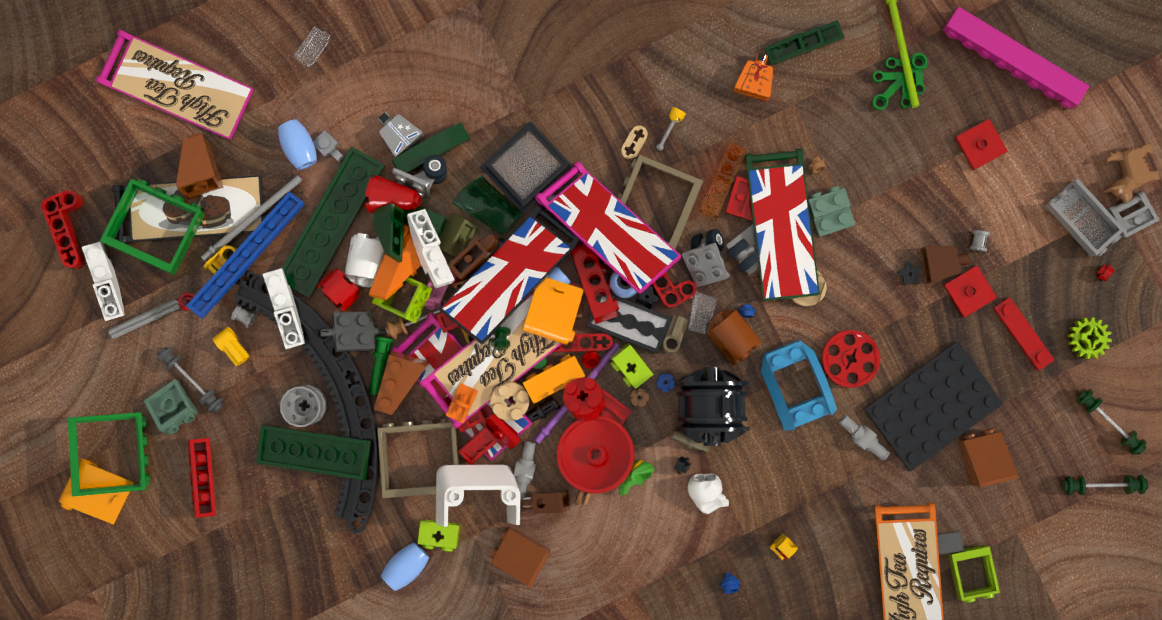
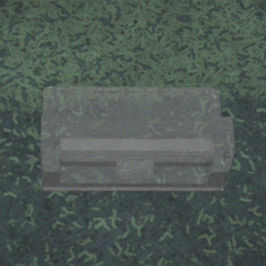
(312, 47)
(701, 313)

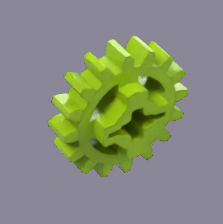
(1087, 345)

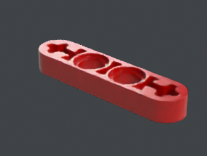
(575, 346)

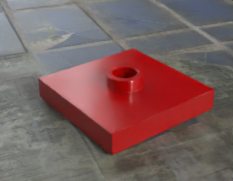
(981, 144)
(970, 291)

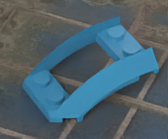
(807, 410)

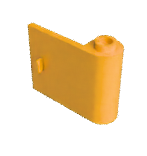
(552, 312)
(100, 506)

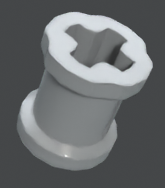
(979, 241)
(243, 316)

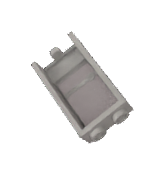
(1085, 218)

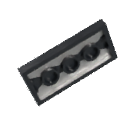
(634, 324)

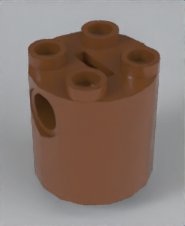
(733, 335)

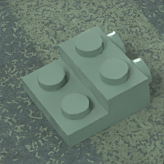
(831, 211)
(171, 407)

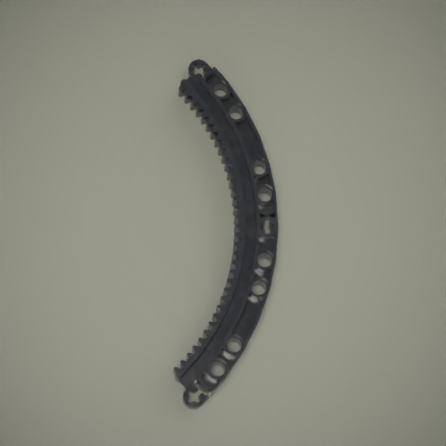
(337, 372)

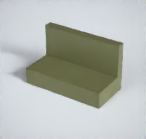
(456, 235)

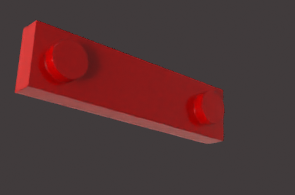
(1023, 334)

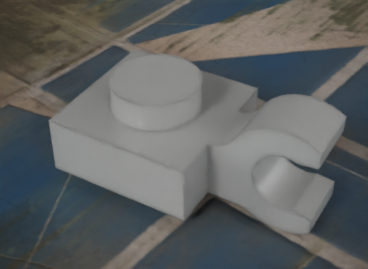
(327, 145)

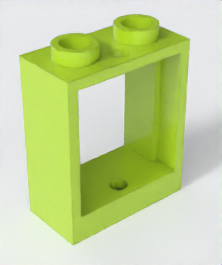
(416, 305)
(968, 553)

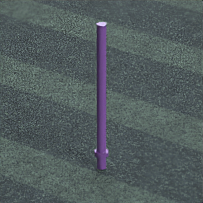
(545, 431)

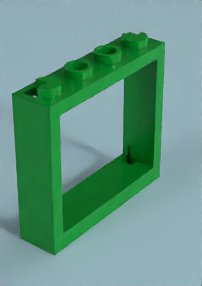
(122, 209)
(74, 460)

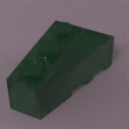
(488, 205)

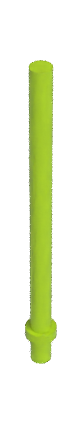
(903, 52)

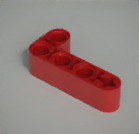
(67, 230)
(676, 291)

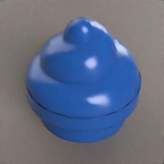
(730, 584)

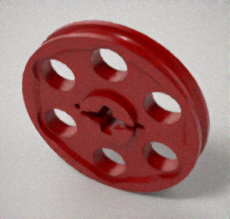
(847, 350)

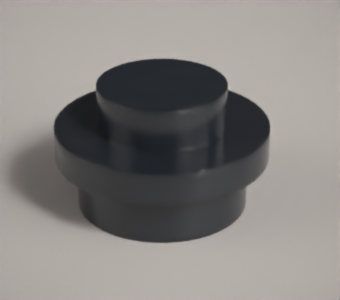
(682, 465)

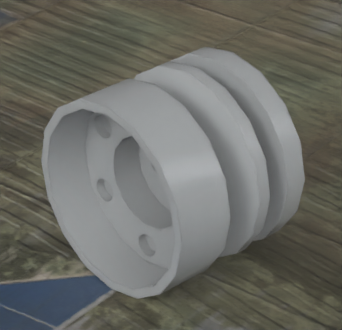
(297, 414)

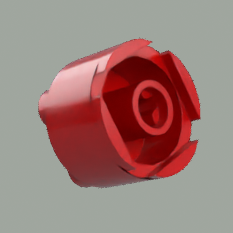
(338, 290)
(594, 399)

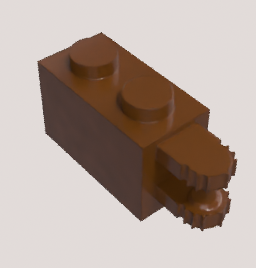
(473, 256)

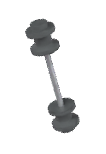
(172, 361)

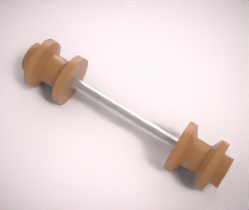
(401, 327)

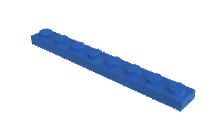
(245, 255)

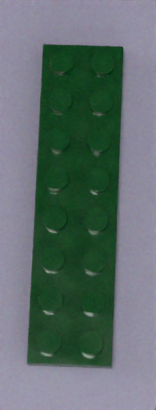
(330, 222)

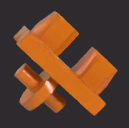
(461, 403)

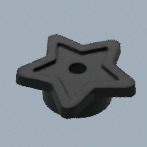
(905, 274)
(652, 297)

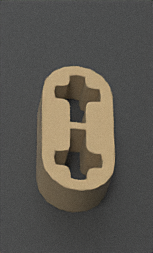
(630, 140)

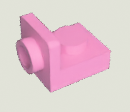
(436, 296)

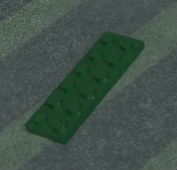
(313, 452)

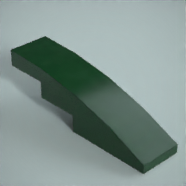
(804, 43)
(436, 145)

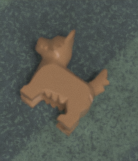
(1134, 171)

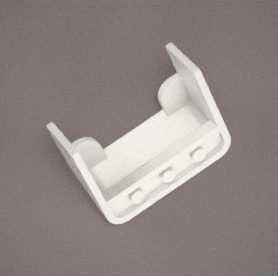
(454, 479)

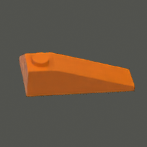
(392, 273)

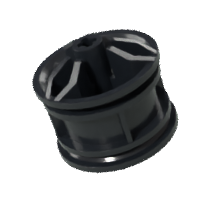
(711, 406)

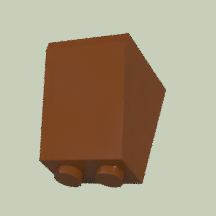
(197, 168)
(987, 459)
(520, 556)

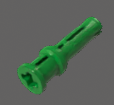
(380, 355)

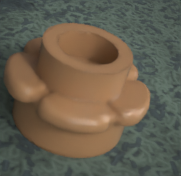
(817, 165)
(639, 392)

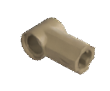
(675, 332)

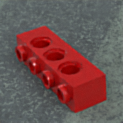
(600, 311)
(201, 477)

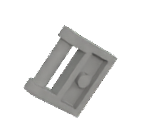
(1136, 220)

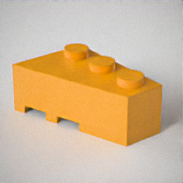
(553, 378)

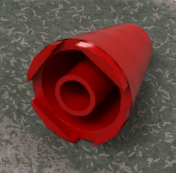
(384, 191)

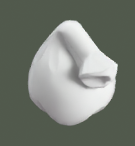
(706, 492)

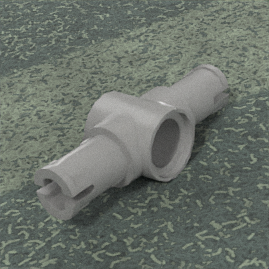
(864, 437)
(525, 468)

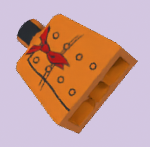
(756, 79)

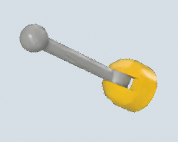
(676, 116)

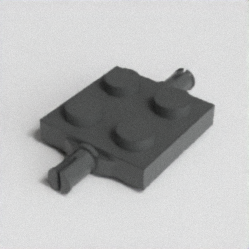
(353, 331)

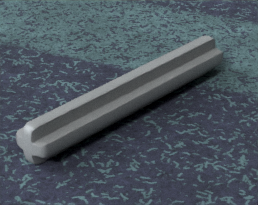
(144, 318)

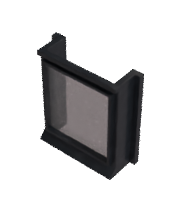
(525, 166)

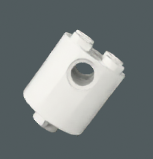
(363, 260)

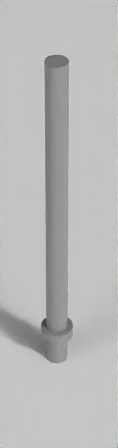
(251, 218)

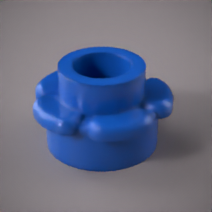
(746, 311)
(665, 377)

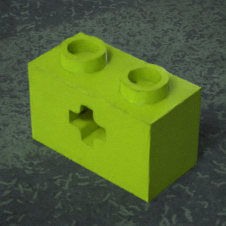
(640, 371)
(428, 540)

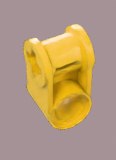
(218, 259)

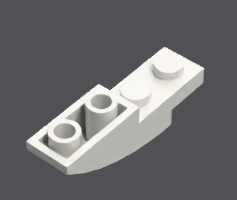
(428, 249)
(105, 280)
(285, 308)

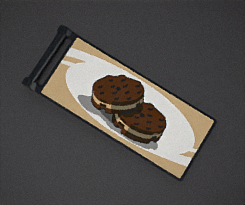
(223, 210)

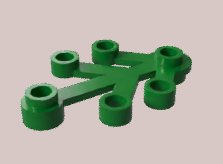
(900, 80)

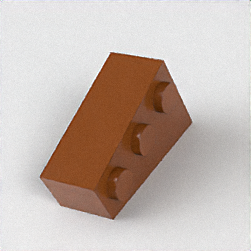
(398, 379)

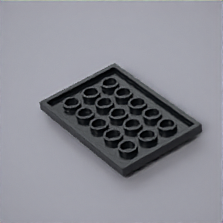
(933, 406)

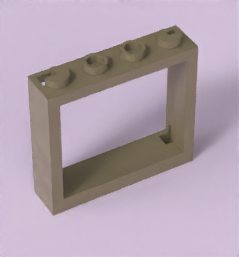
(629, 182)
(383, 454)

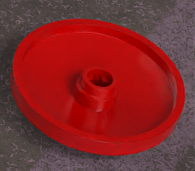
(595, 455)

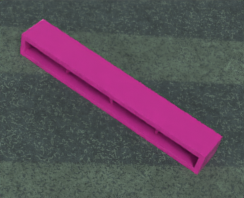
(1015, 58)

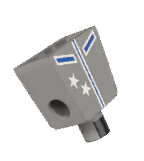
(399, 133)

